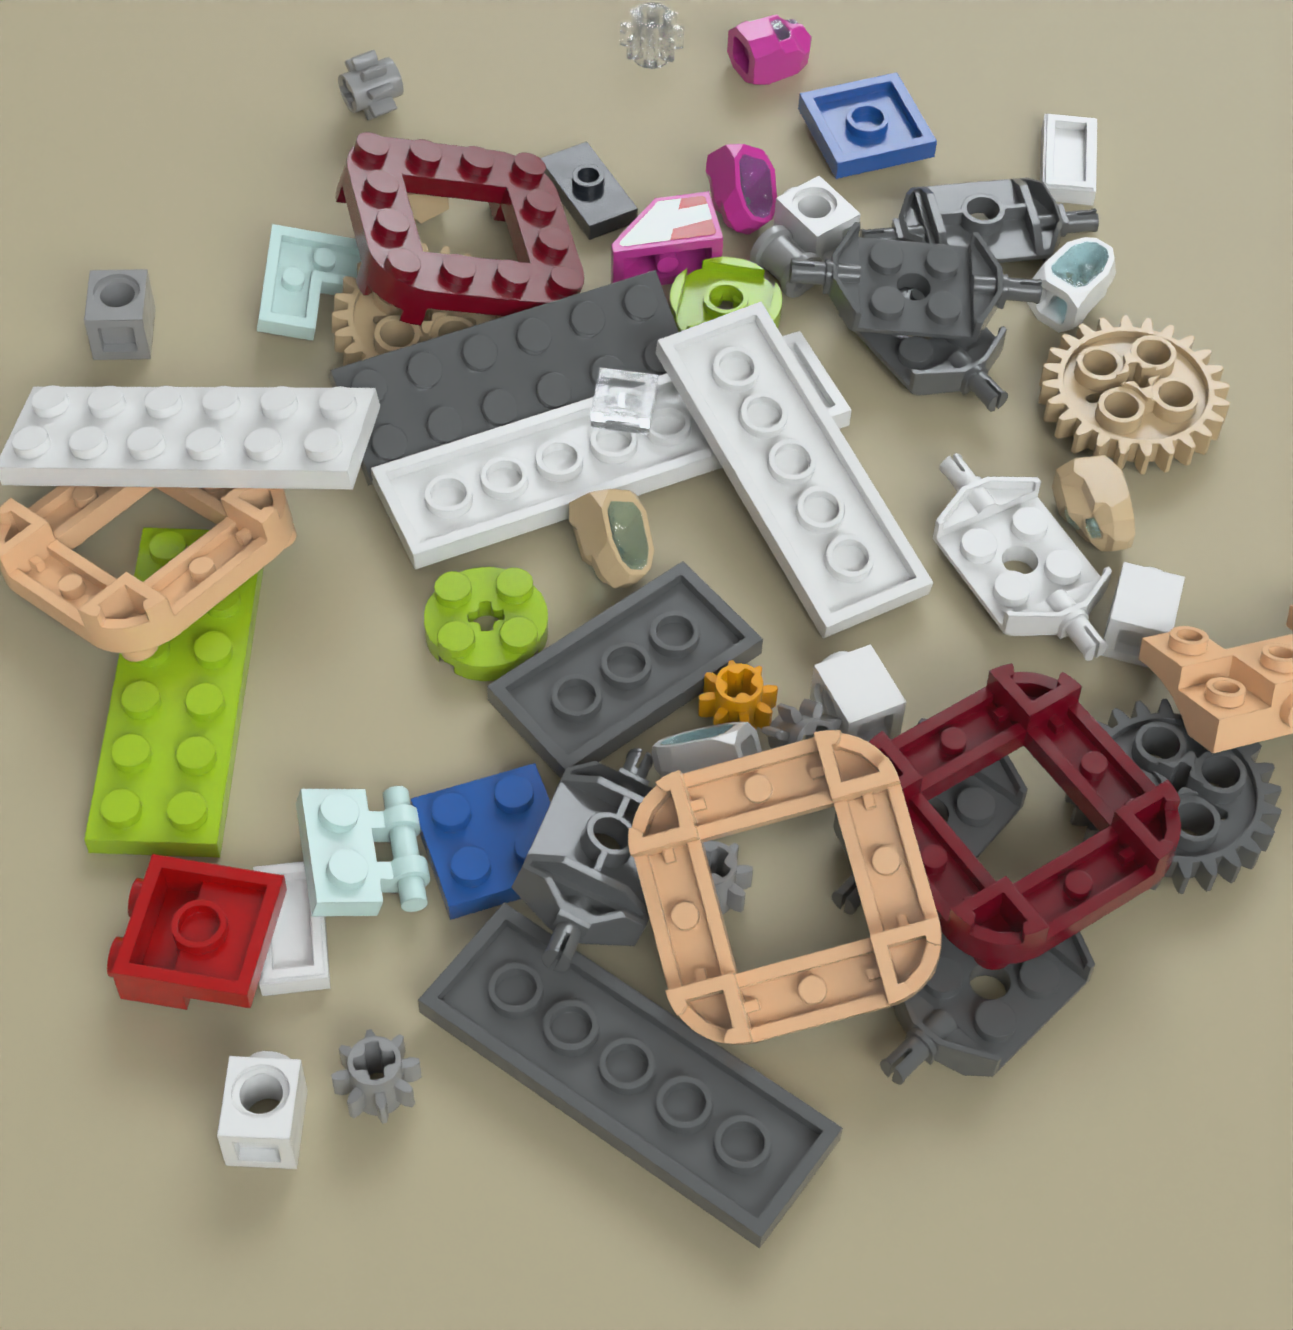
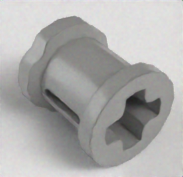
(774, 253)

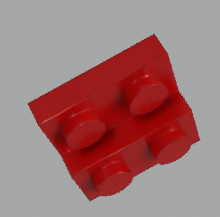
(196, 933)

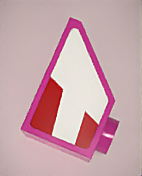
(668, 238)

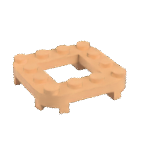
(125, 612)
(757, 792)

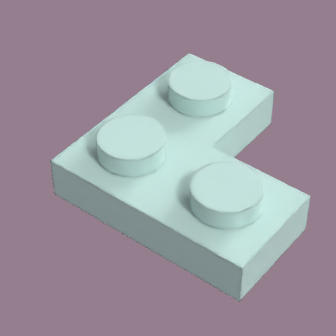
(296, 273)

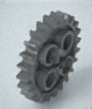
(1244, 800)

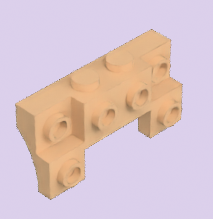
(1228, 693)

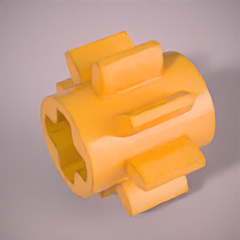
(737, 696)

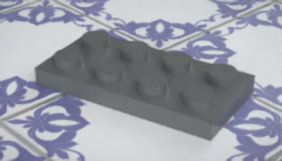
(623, 670)

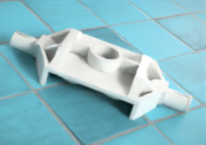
(1005, 522)

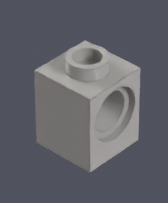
(120, 314)

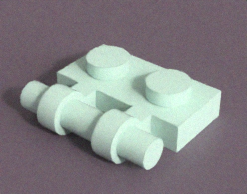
(341, 854)

